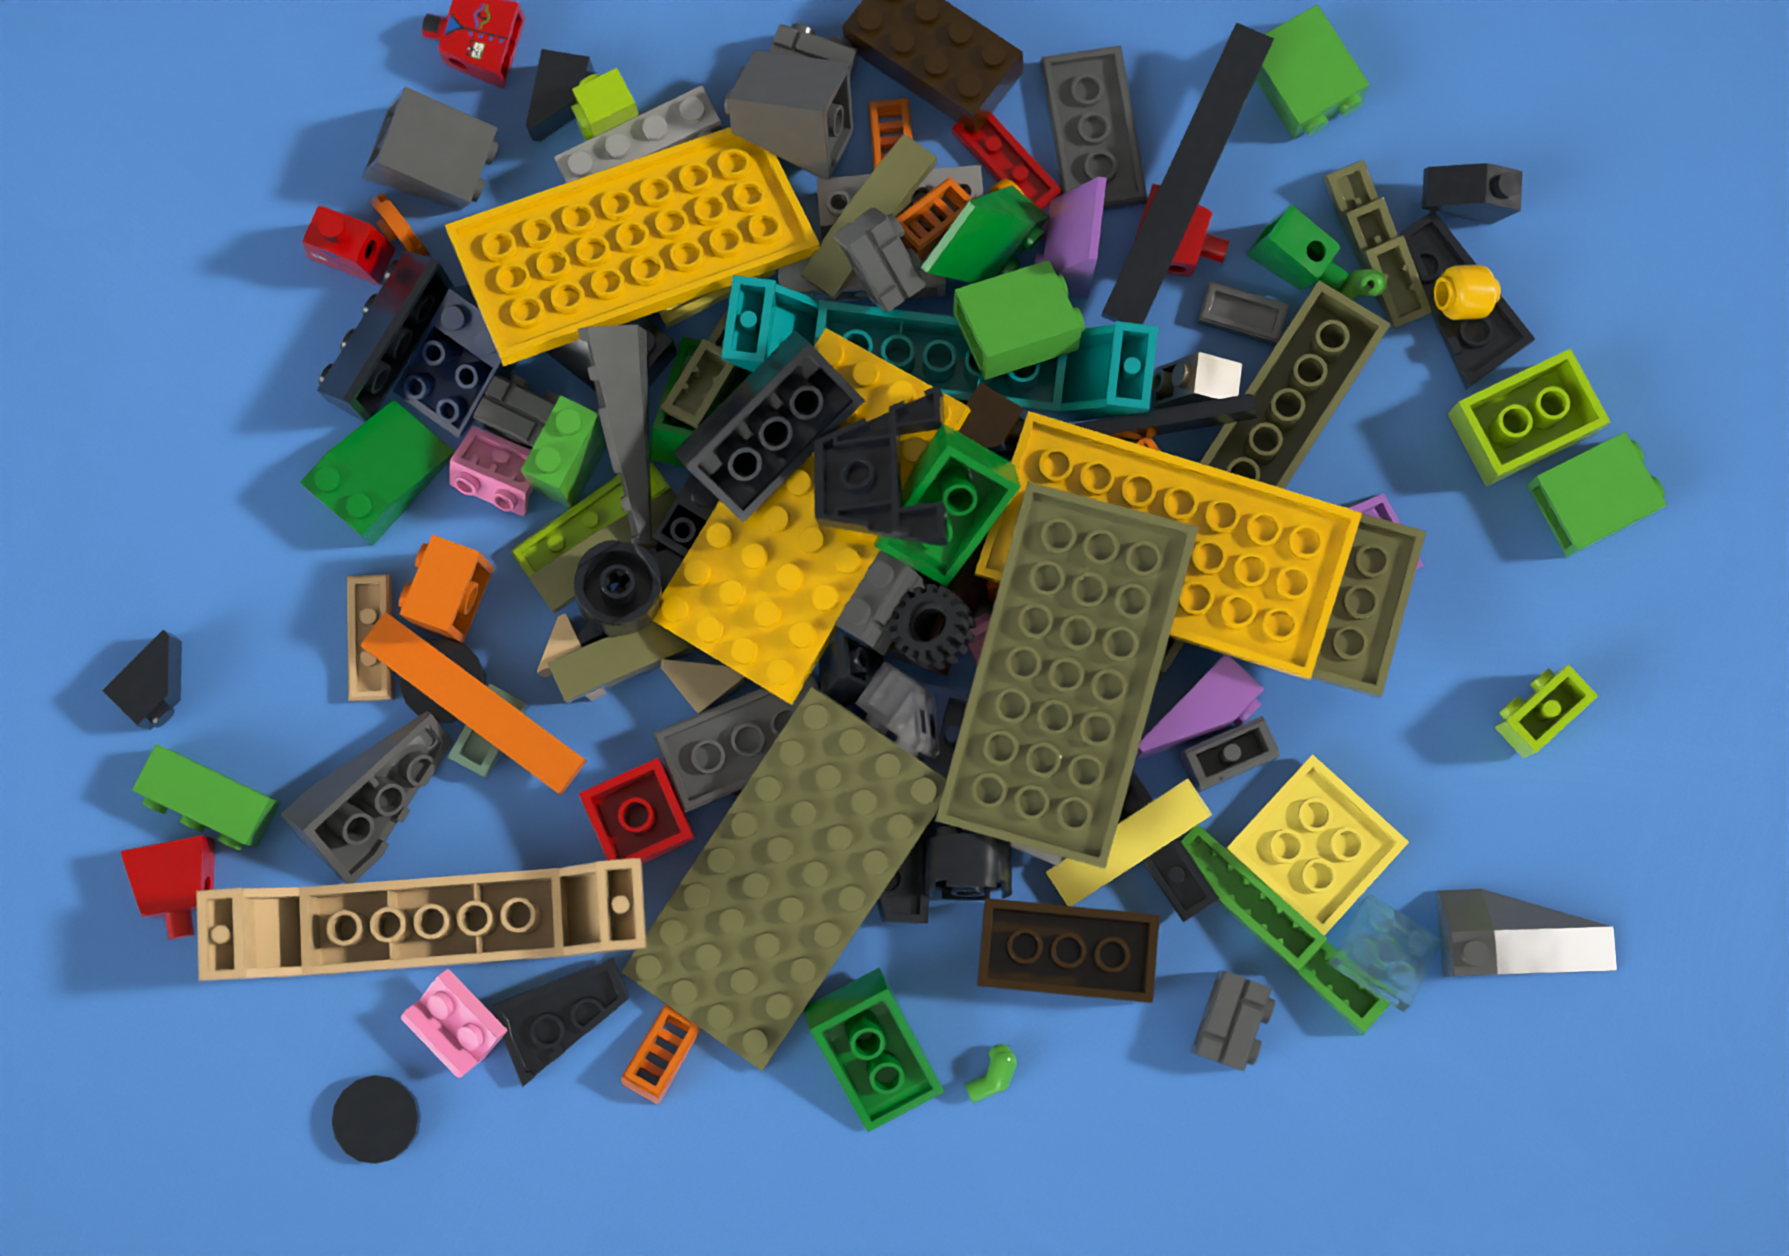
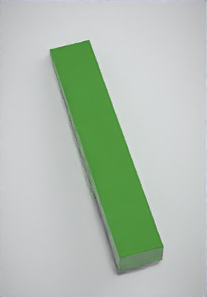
(1282, 931)

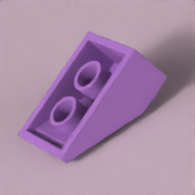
(1074, 235)
(1215, 702)

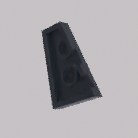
(905, 895)
(558, 1014)

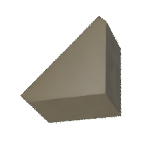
(703, 684)

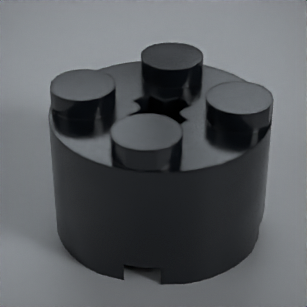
(629, 567)
(967, 865)

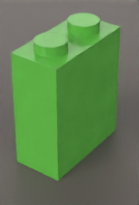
(1310, 74)
(1018, 319)
(565, 453)
(1597, 494)

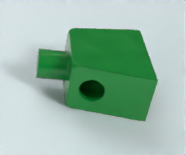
(1298, 251)

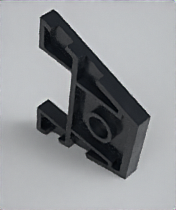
(861, 475)

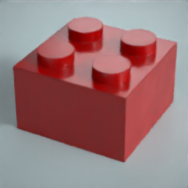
(638, 814)

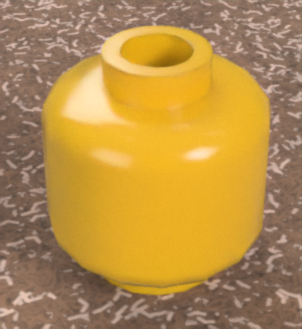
(1466, 292)

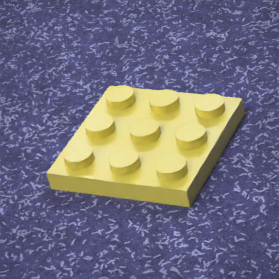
(1317, 844)

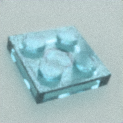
(1386, 952)

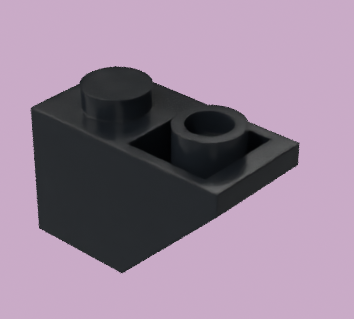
(686, 516)
(847, 669)

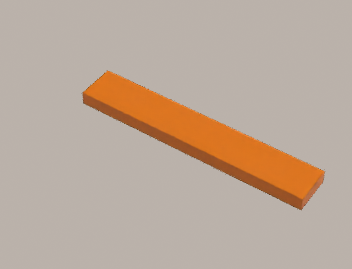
(473, 703)

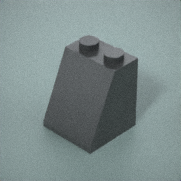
(794, 109)
(431, 151)

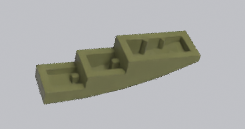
(887, 190)
(1377, 242)
(703, 381)
(556, 579)
(616, 660)

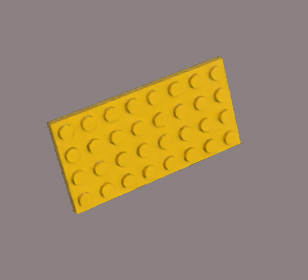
(629, 241)
(1261, 555)
(775, 585)

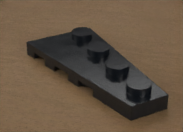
(1473, 344)

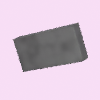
(1243, 313)

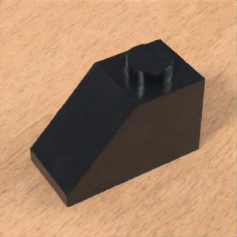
(553, 91)
(1473, 191)
(150, 682)

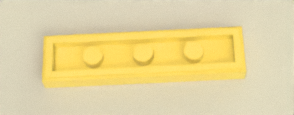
(1133, 842)

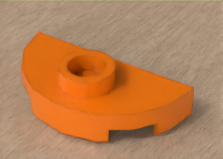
(395, 226)

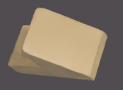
(562, 642)

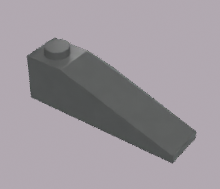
(359, 804)
(1510, 936)

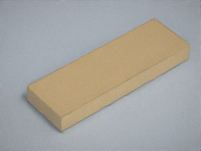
(366, 603)

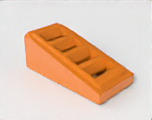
(888, 109)
(915, 234)
(643, 1087)

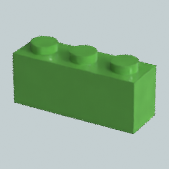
(204, 798)

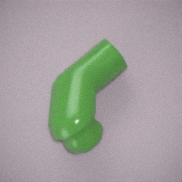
(1363, 283)
(998, 1074)

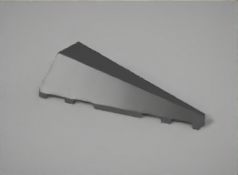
(621, 386)

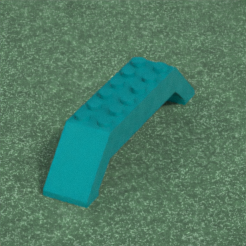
(1100, 380)

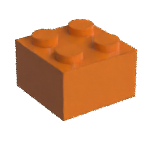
(446, 588)

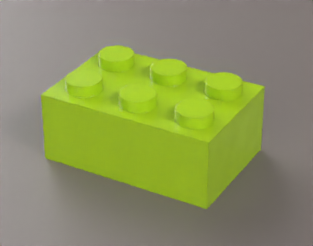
(1528, 417)

